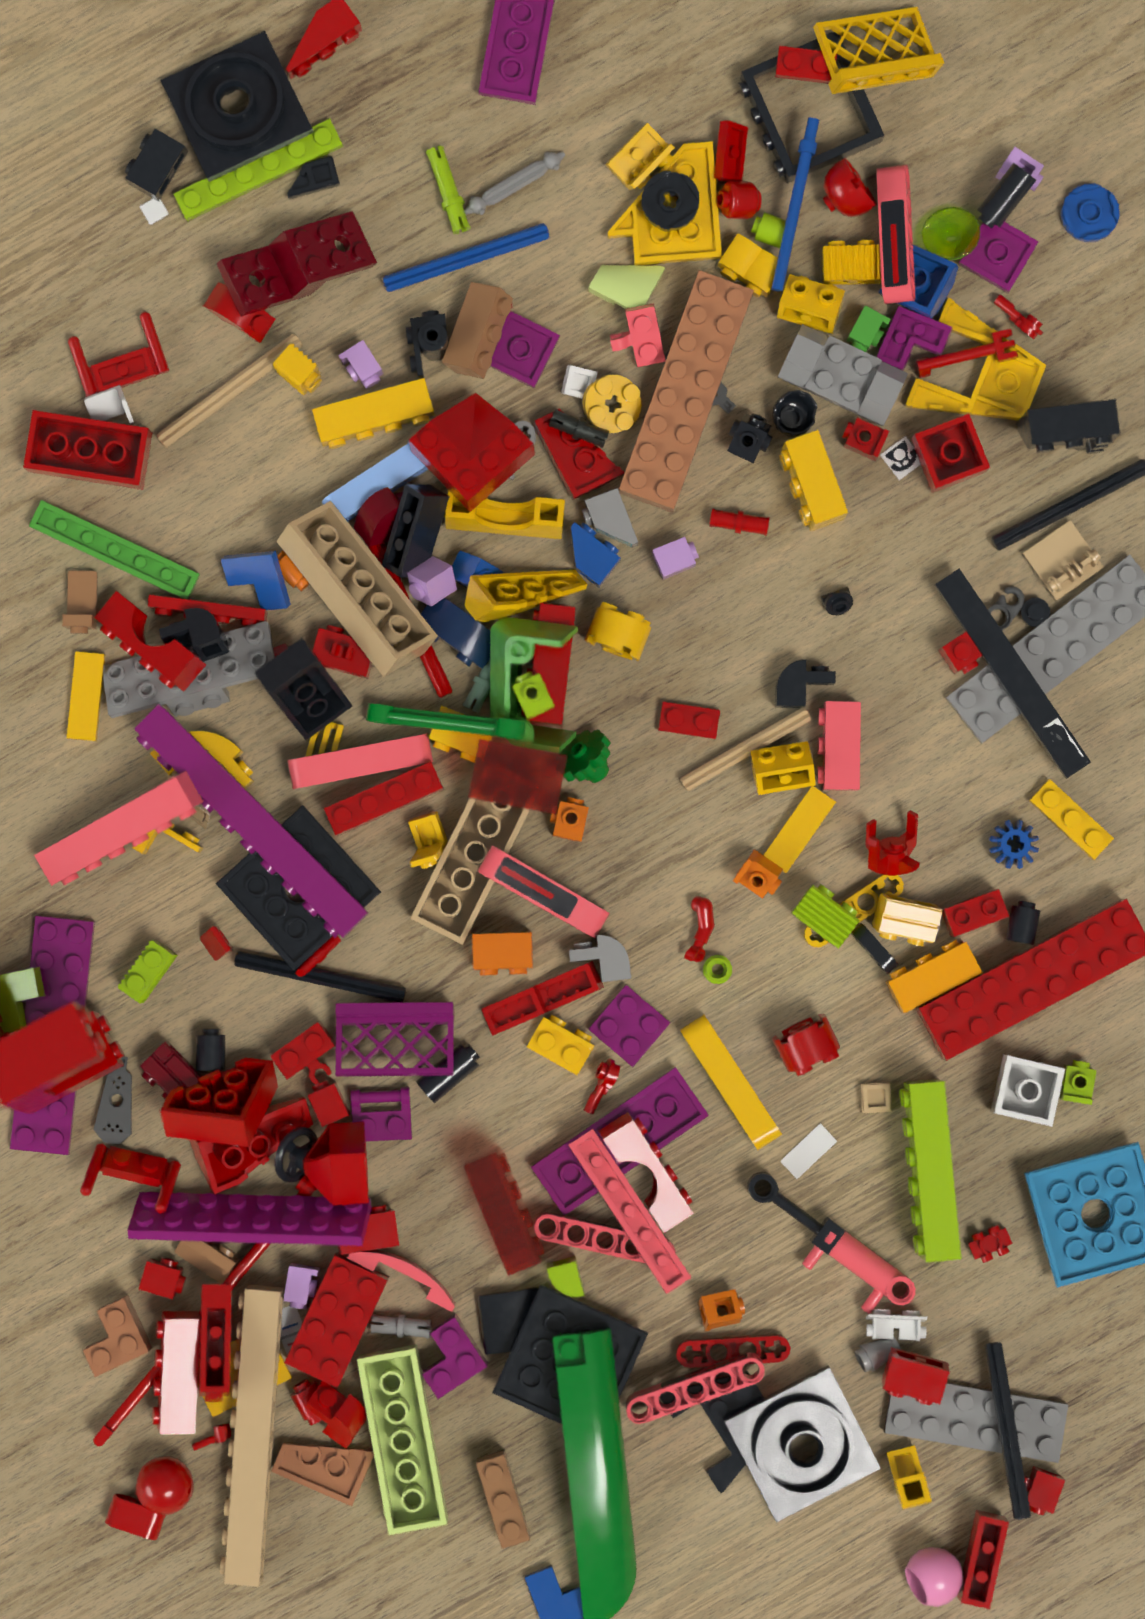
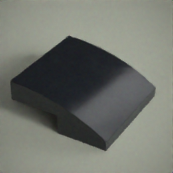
(502, 1317)

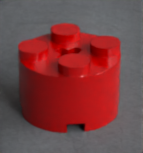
(807, 1044)

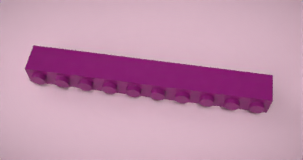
(252, 822)

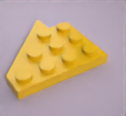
(692, 243)

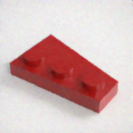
(577, 461)

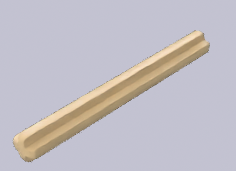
(743, 749)

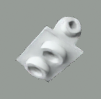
(884, 1324)

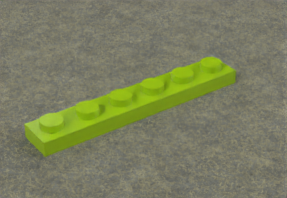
(207, 195)

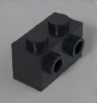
(155, 164)

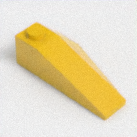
(511, 593)

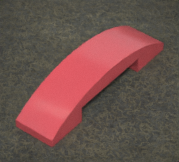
(437, 1293)

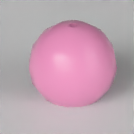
(934, 1576)

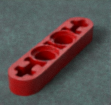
(732, 1345)

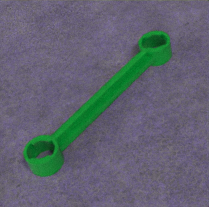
(446, 721)

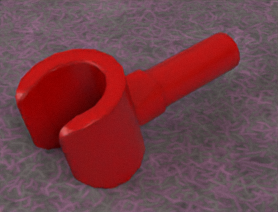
(221, 1434)

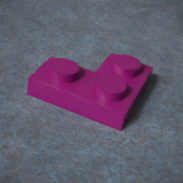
(912, 330)

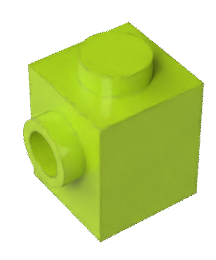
(532, 695)

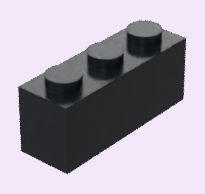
(415, 528)

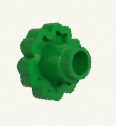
(587, 757)

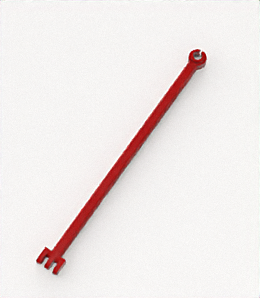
(305, 1188)

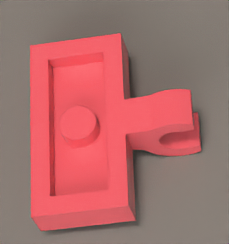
(642, 334)

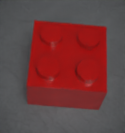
(950, 453)

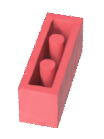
(840, 746)

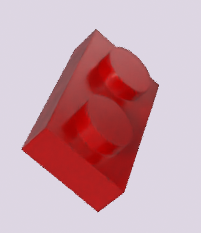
(802, 65)
(730, 151)
(689, 720)

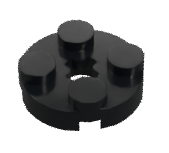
(673, 184)

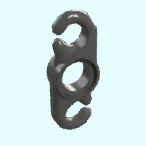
(1009, 610)

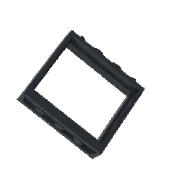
(771, 137)

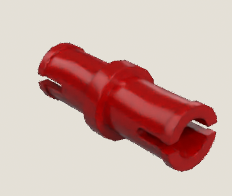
(739, 522)

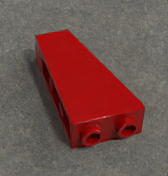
(215, 1342)

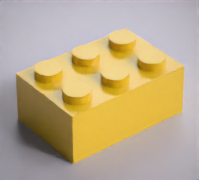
(813, 481)

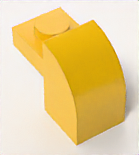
(908, 1478)

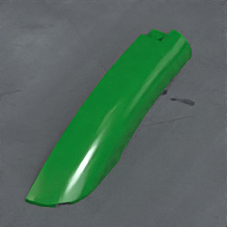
(596, 1470)

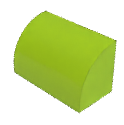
(566, 1276)

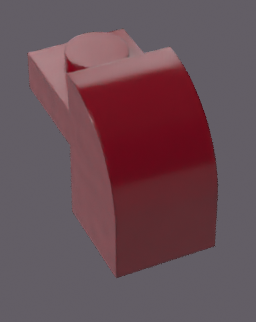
(377, 516)

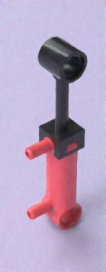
(842, 1247)

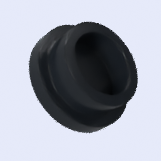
(1035, 611)

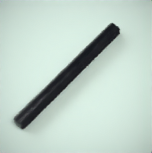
(1069, 505)
(321, 977)
(1007, 1430)

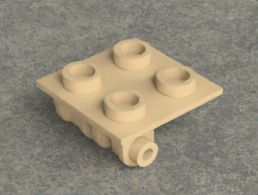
(1063, 560)

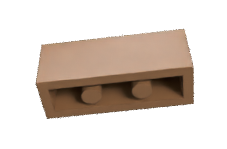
(477, 330)
(503, 1499)

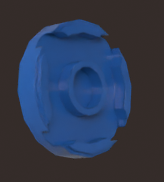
(1090, 213)

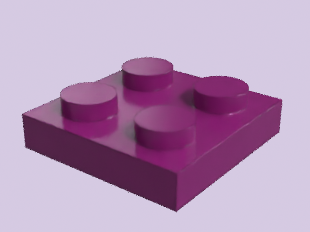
(999, 255)
(523, 349)
(629, 1026)

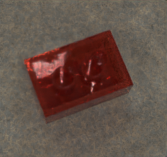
(517, 777)

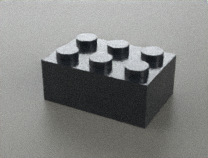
(303, 689)

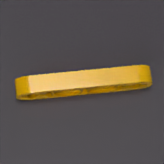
(853, 902)

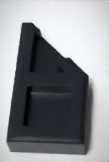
(315, 177)

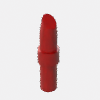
(318, 956)

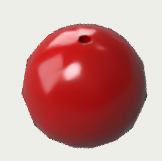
(164, 1485)

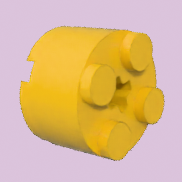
(618, 632)

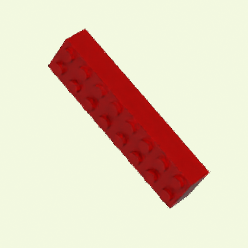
(1034, 979)

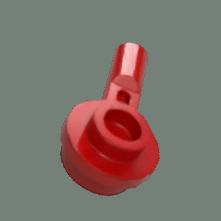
(1028, 324)
(607, 1075)

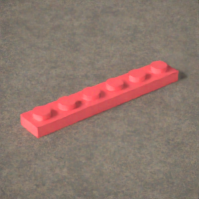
(629, 1211)

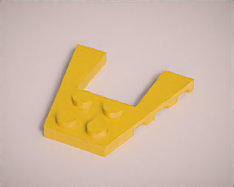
(1002, 388)

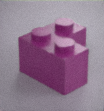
(460, 1360)

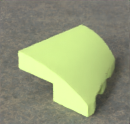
(626, 284)

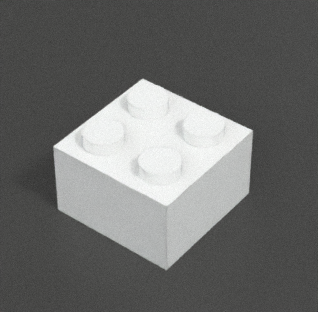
(1027, 1090)

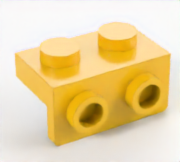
(640, 157)

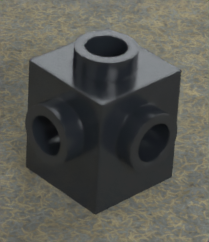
(749, 437)

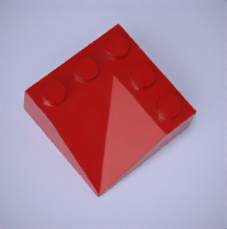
(472, 449)

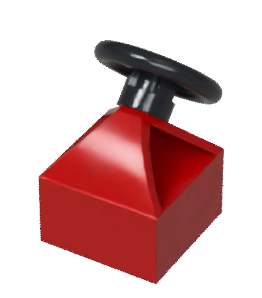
(332, 1163)

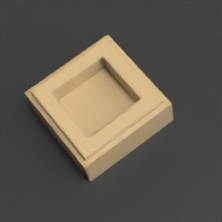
(875, 1097)

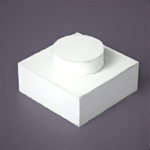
(577, 381)

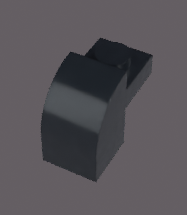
(199, 631)
(792, 682)

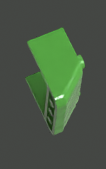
(510, 647)

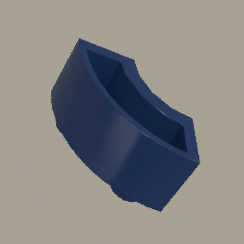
(459, 632)

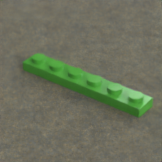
(114, 550)

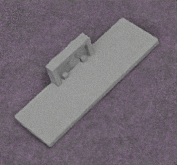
(134, 688)

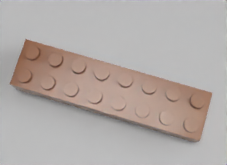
(685, 391)

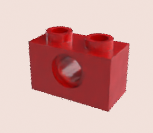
(975, 913)

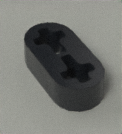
(874, 948)

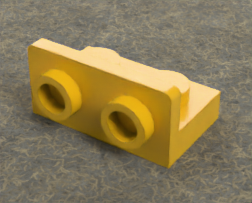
(561, 1045)

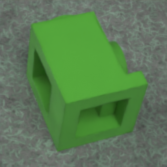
(866, 329)

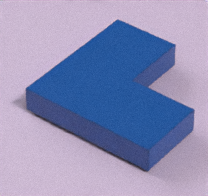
(262, 571)
(549, 1597)

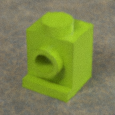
(1069, 1091)

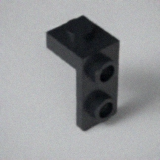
(412, 337)

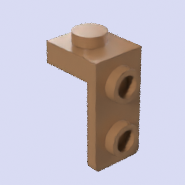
(81, 602)

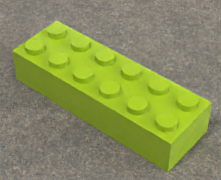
(931, 1170)

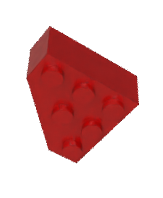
(222, 1105)

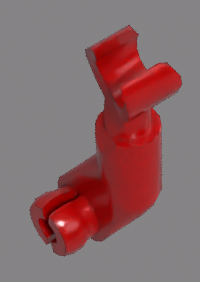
(706, 924)

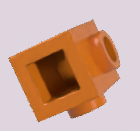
(570, 819)

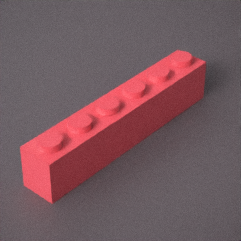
(118, 829)

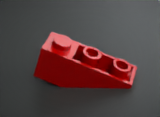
(327, 30)

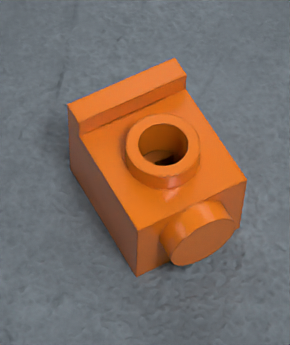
(759, 866)
(728, 1300)

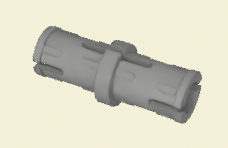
(401, 1326)

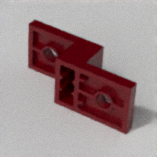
(296, 263)

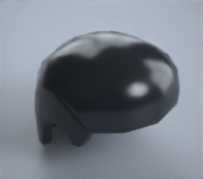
(794, 413)

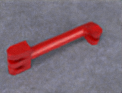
(998, 347)

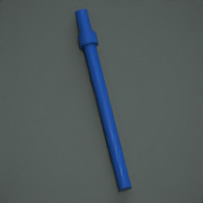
(807, 149)

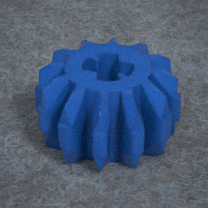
(1005, 850)

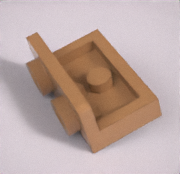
(208, 1257)

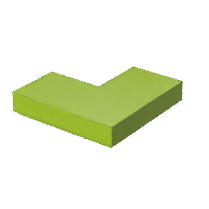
(15, 988)

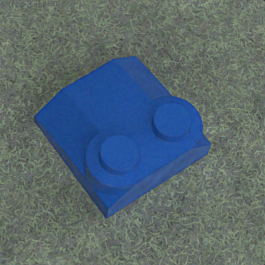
(932, 282)

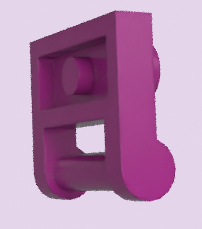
(384, 1124)

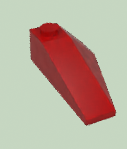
(230, 1164)

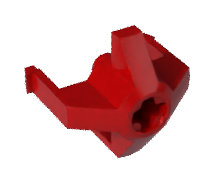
(892, 853)

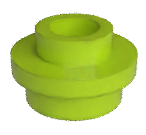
(724, 976)

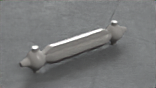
(514, 183)

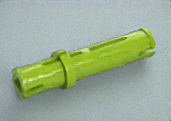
(452, 202)

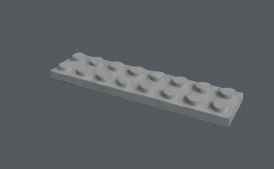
(1058, 646)

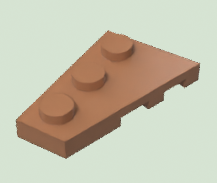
(325, 1469)

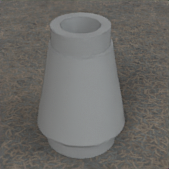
(875, 1353)

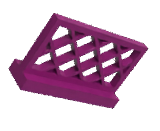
(395, 1014)

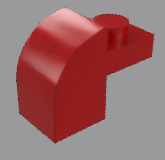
(222, 305)
(341, 1413)

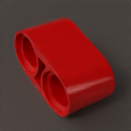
(130, 1516)

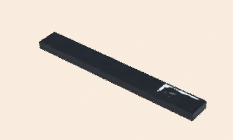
(1012, 673)

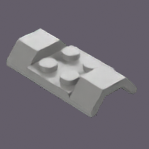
(842, 375)

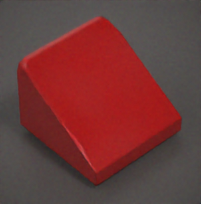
(216, 943)

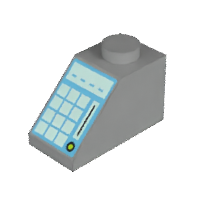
(610, 517)

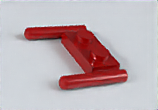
(124, 369)
(135, 1168)

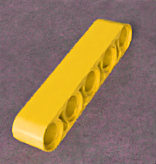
(730, 1082)

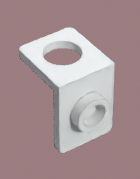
(108, 404)

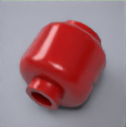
(739, 200)

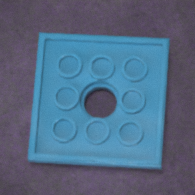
(1058, 1198)

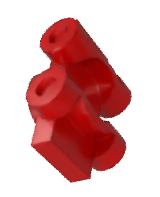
(984, 1245)

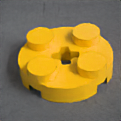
(626, 394)

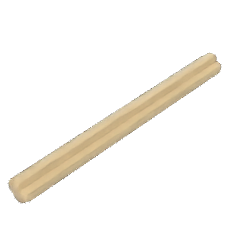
(225, 393)

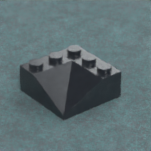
(1076, 426)

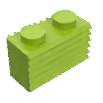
(825, 915)
(147, 971)

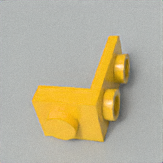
(187, 839)
(429, 839)

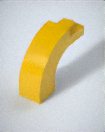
(224, 752)

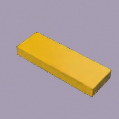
(85, 696)
(799, 828)

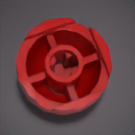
(847, 191)

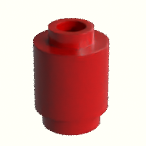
(301, 1395)

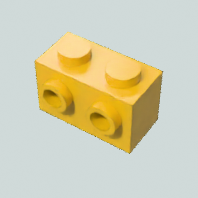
(811, 303)
(783, 768)

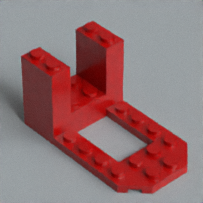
(55, 1057)

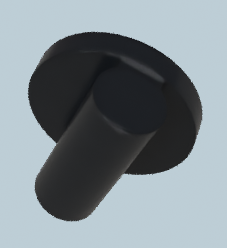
(838, 601)

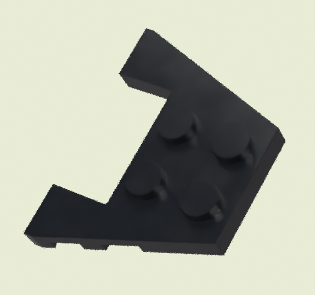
(717, 1409)

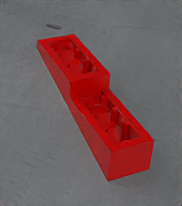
(542, 998)

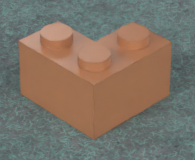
(124, 1341)

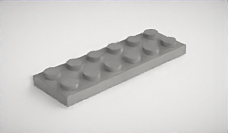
(970, 1421)

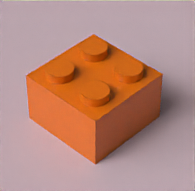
(502, 951)

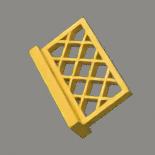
(877, 73)

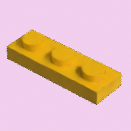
(1071, 819)

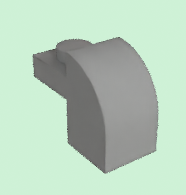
(611, 954)

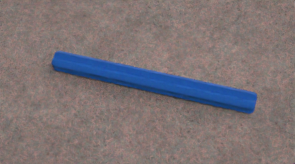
(465, 257)

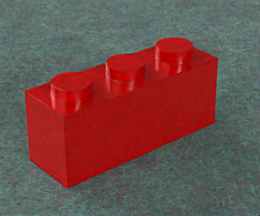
(983, 1559)

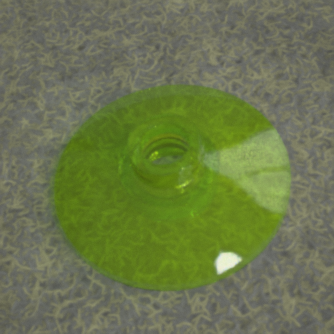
(947, 223)

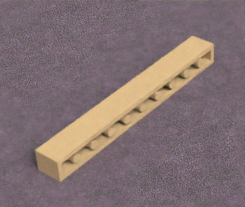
(253, 1435)

